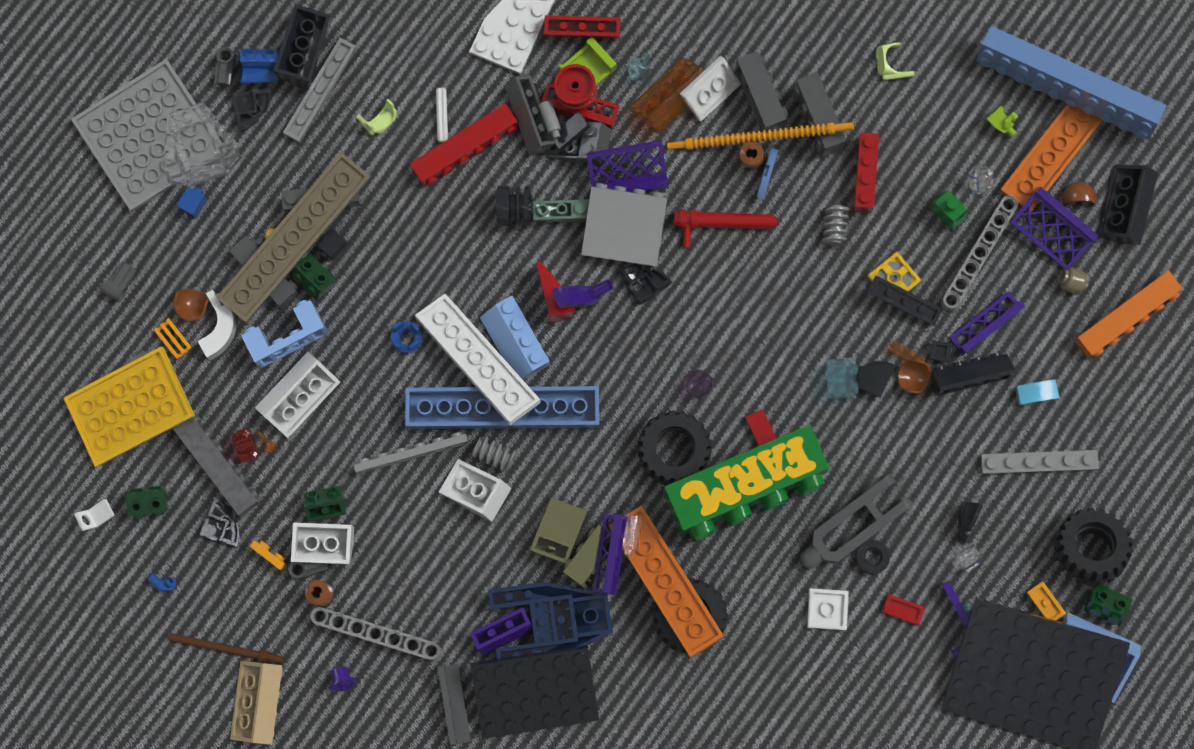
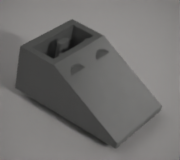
(592, 140)

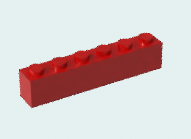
(464, 145)

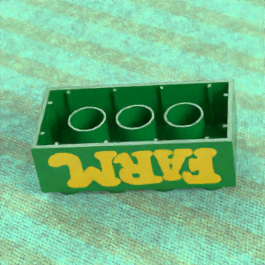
(745, 481)

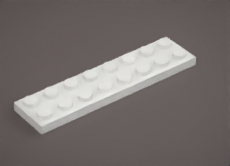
(477, 359)

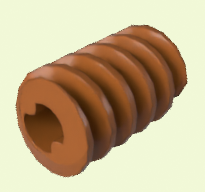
(753, 148)
(312, 589)

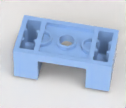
(265, 354)

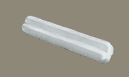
(441, 106)

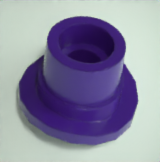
(341, 680)

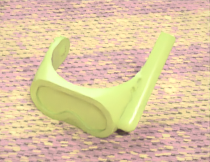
(883, 67)
(381, 121)

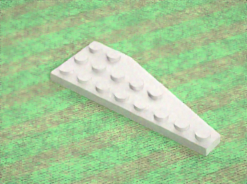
(511, 33)

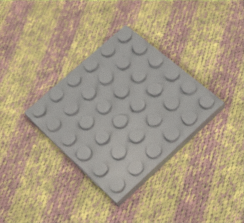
(130, 133)

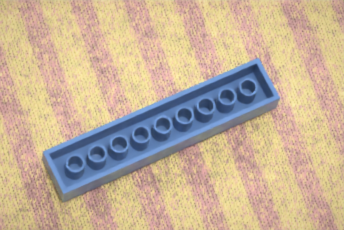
(1070, 83)
(471, 410)

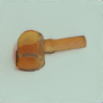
(269, 446)

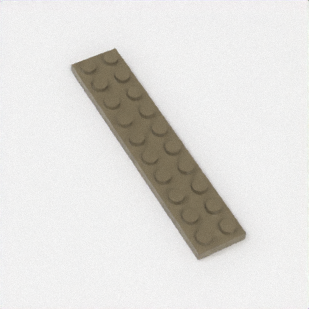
(293, 237)

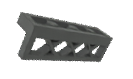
(454, 704)

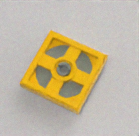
(897, 272)

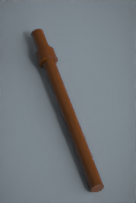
(263, 656)

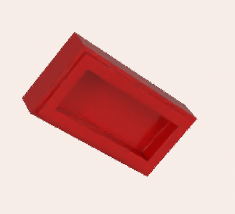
(760, 427)
(903, 609)

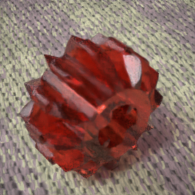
(245, 445)

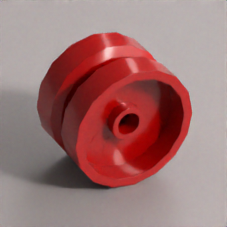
(585, 92)

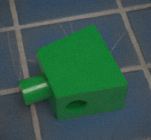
(948, 209)

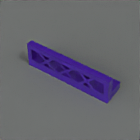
(994, 325)
(614, 554)

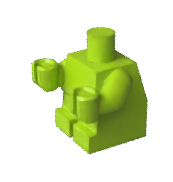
(1003, 122)

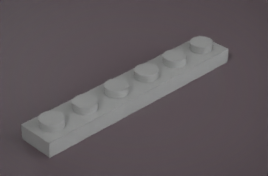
(319, 90)
(402, 454)
(1039, 462)

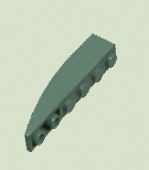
(561, 210)

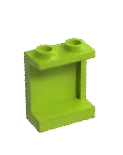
(593, 58)

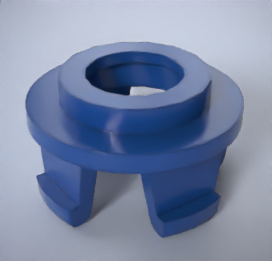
(401, 327)

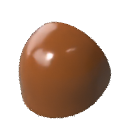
(1079, 192)
(190, 304)
(914, 376)

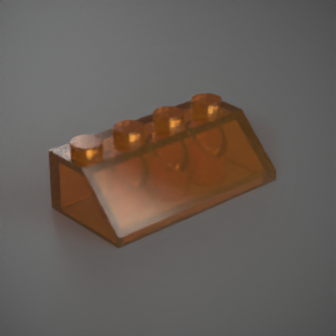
(663, 100)

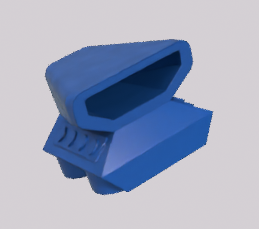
(257, 66)

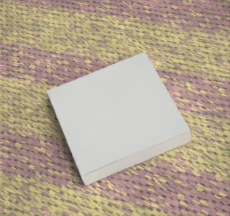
(827, 609)

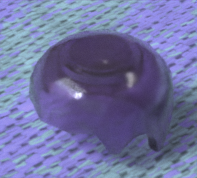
(698, 384)

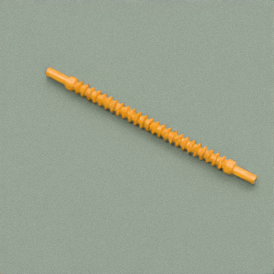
(830, 128)

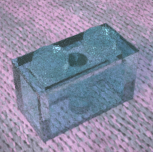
(842, 379)

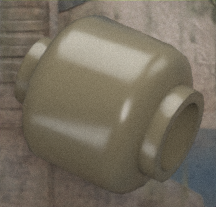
(1073, 280)

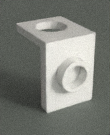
(96, 515)

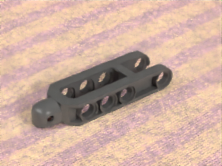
(819, 552)

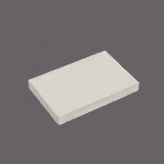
(710, 88)

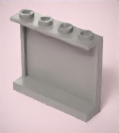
(624, 224)

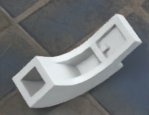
(224, 332)

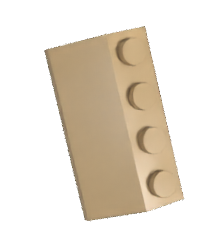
(256, 702)

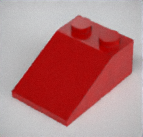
(548, 284)

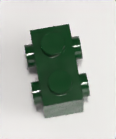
(313, 277)
(146, 501)
(324, 503)
(1108, 604)

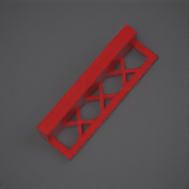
(590, 116)

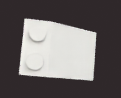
(475, 490)

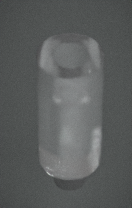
(631, 534)

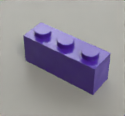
(502, 631)

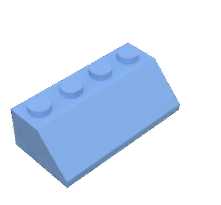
(515, 338)

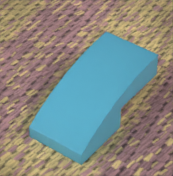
(1037, 392)

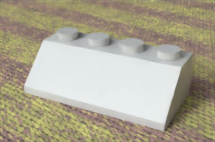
(297, 394)

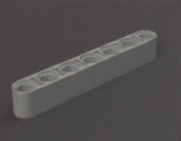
(983, 245)
(367, 628)

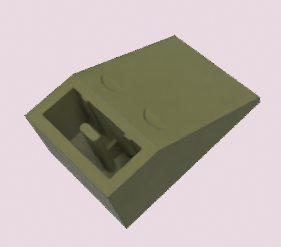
(558, 531)
(582, 567)

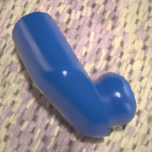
(162, 585)

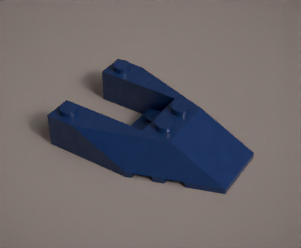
(559, 616)

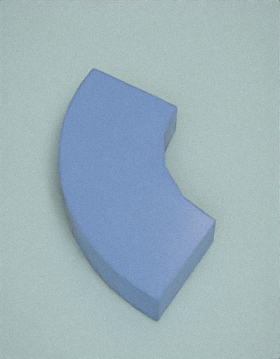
(767, 173)

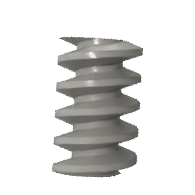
(834, 225)
(493, 454)

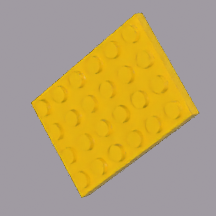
(129, 406)

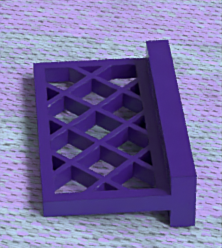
(643, 181)
(1062, 213)

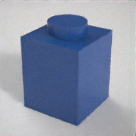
(192, 201)

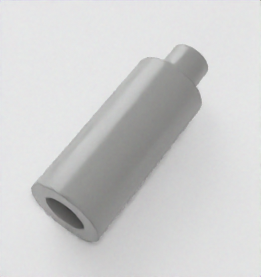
(550, 119)

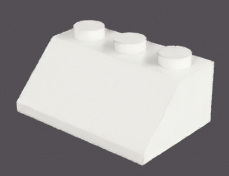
(322, 543)

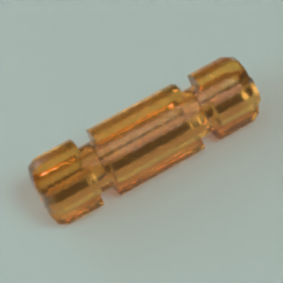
(905, 352)

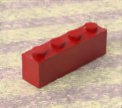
(582, 27)
(865, 172)

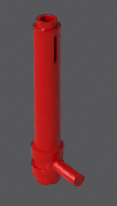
(695, 219)

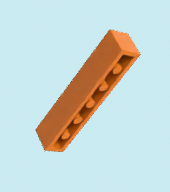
(1128, 314)

